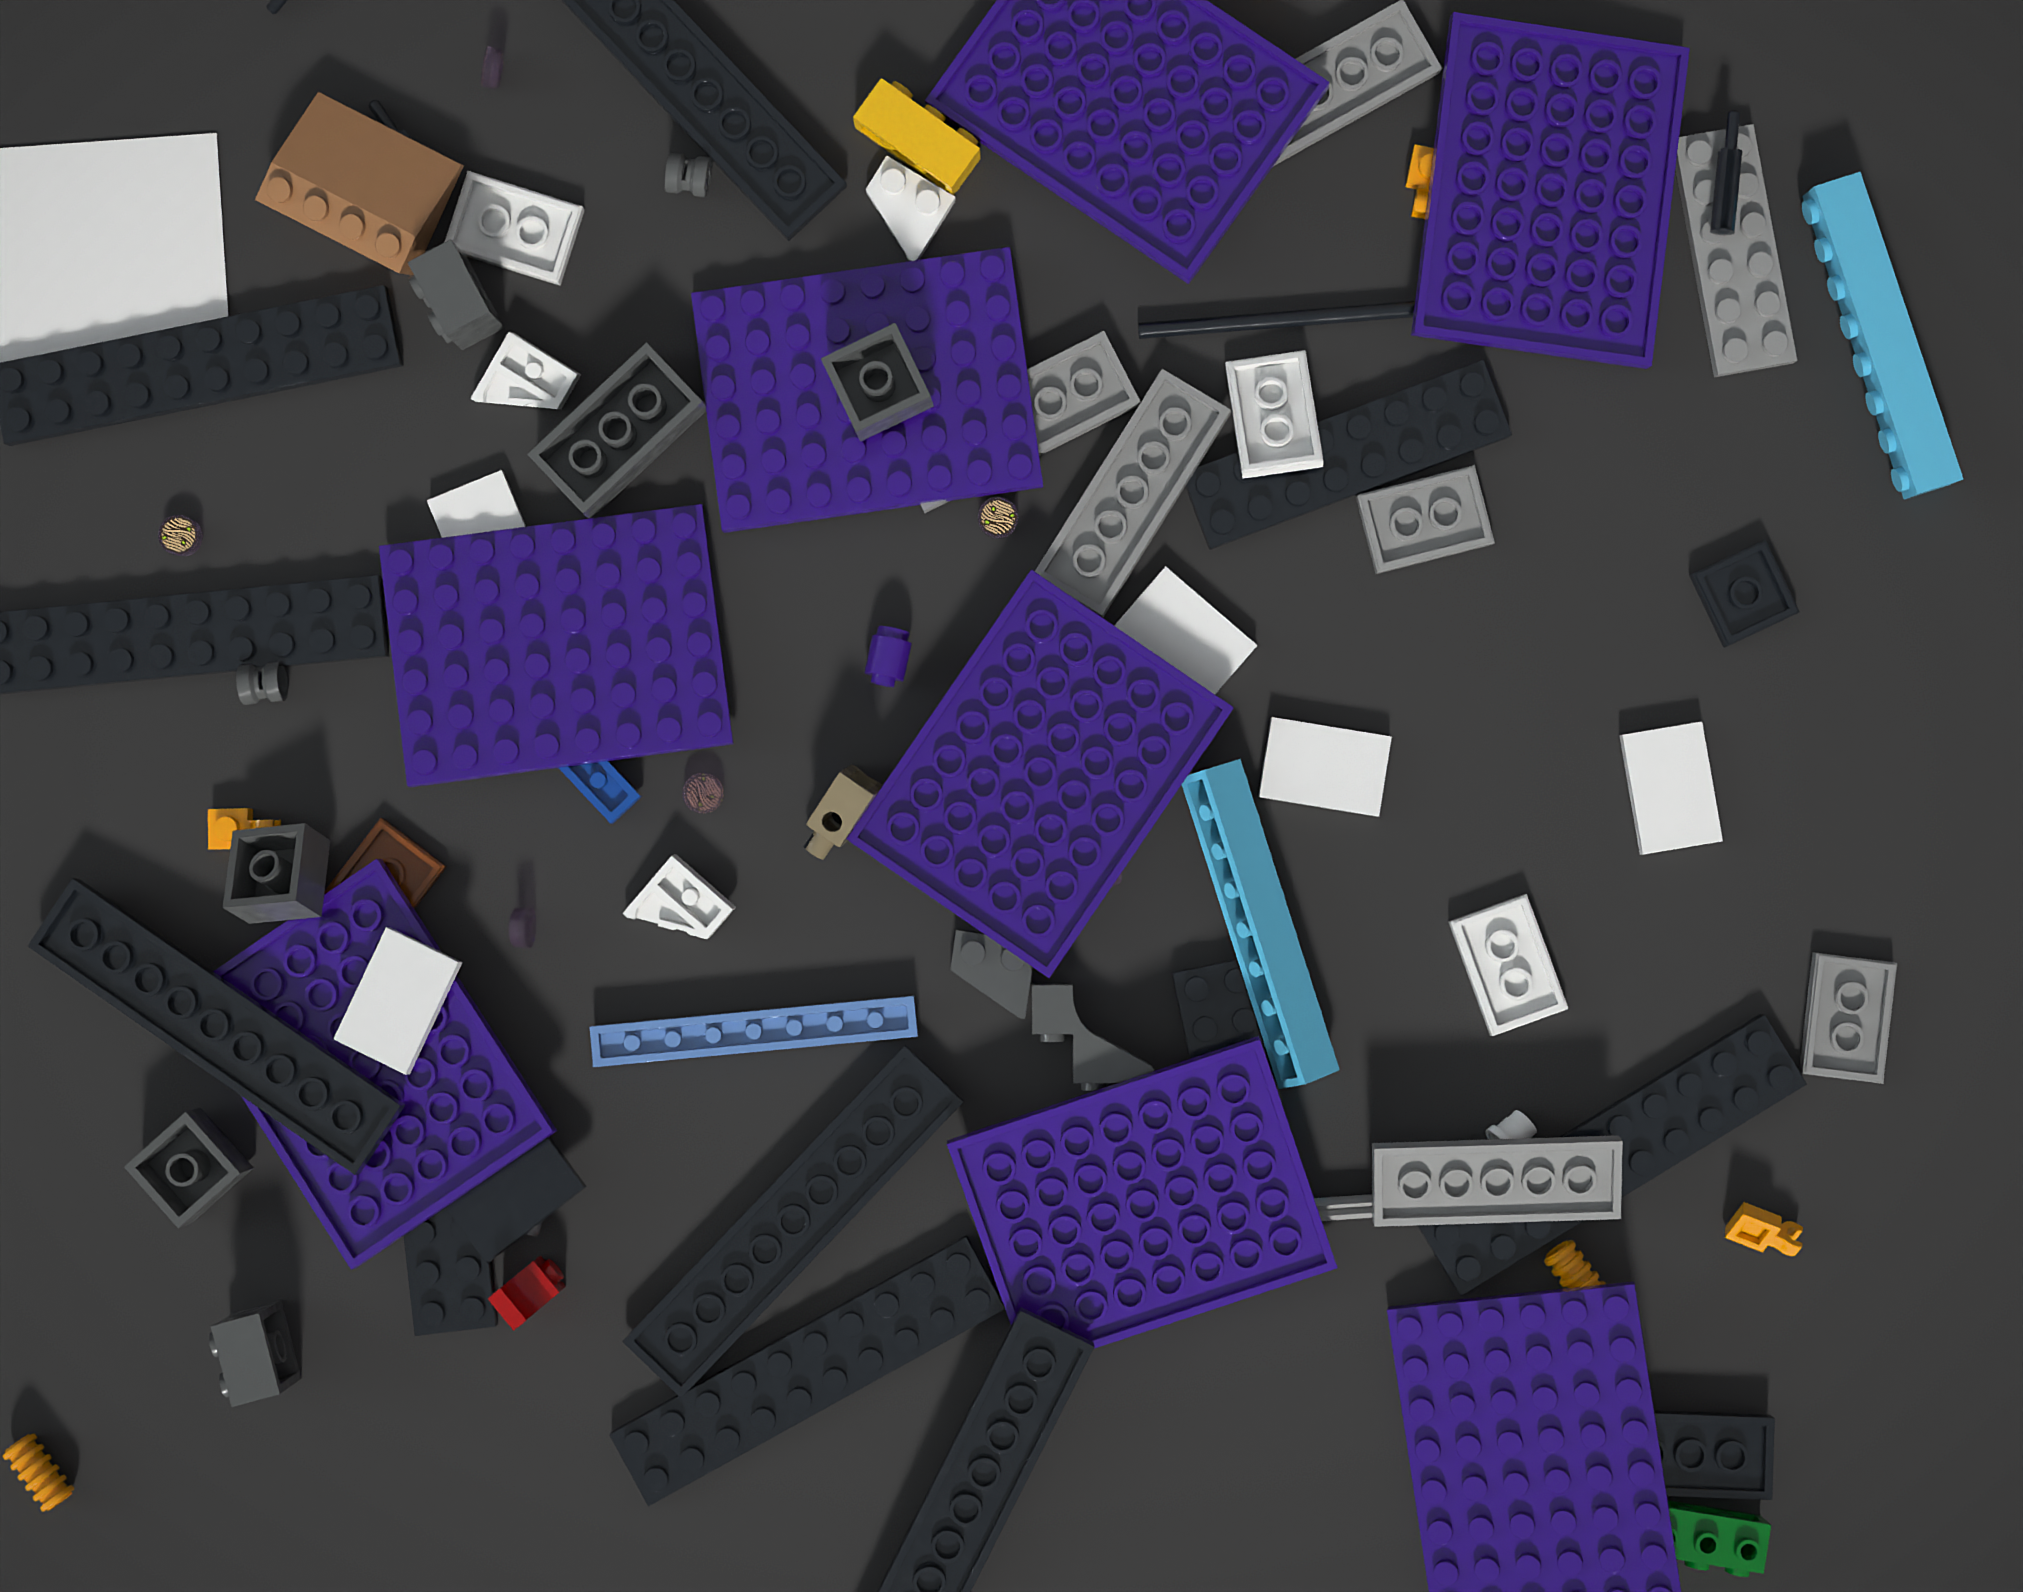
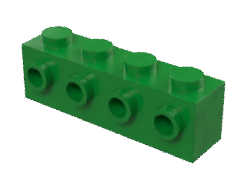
(1719, 1538)

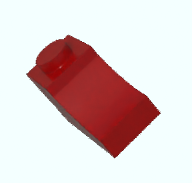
(528, 1291)

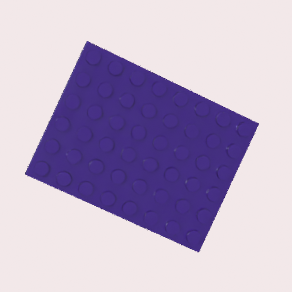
(1132, 112)
(1550, 191)
(782, 431)
(555, 645)
(1040, 773)
(462, 1100)
(1145, 1198)
(1534, 1443)

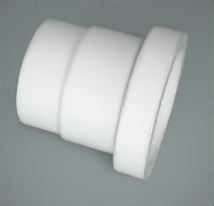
(1512, 1127)

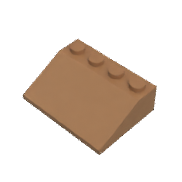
(360, 183)

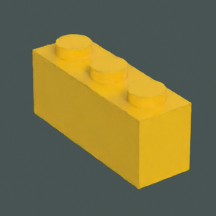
(917, 136)

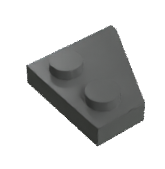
(992, 970)

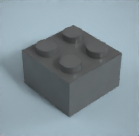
(455, 294)
(877, 382)
(276, 873)
(188, 1167)
(254, 1353)

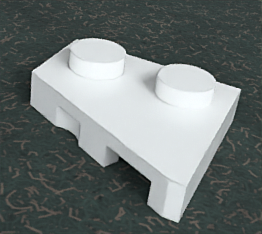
(909, 205)
(525, 377)
(681, 901)

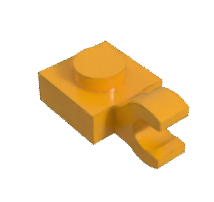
(1419, 178)
(225, 821)
(1761, 1228)

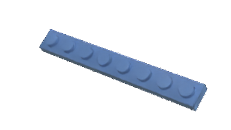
(753, 1031)

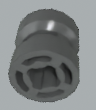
(688, 174)
(262, 683)

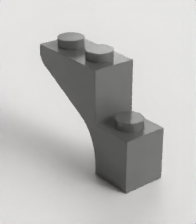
(1093, 1057)

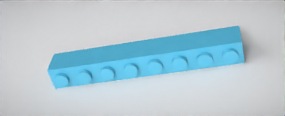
(1881, 336)
(1260, 924)

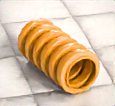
(1571, 1267)
(38, 1472)

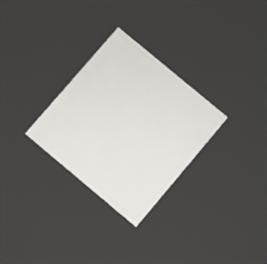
(108, 241)

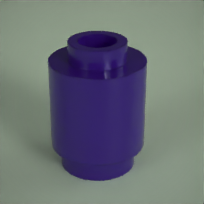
(888, 656)

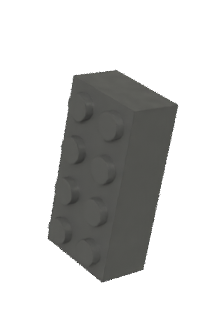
(618, 431)

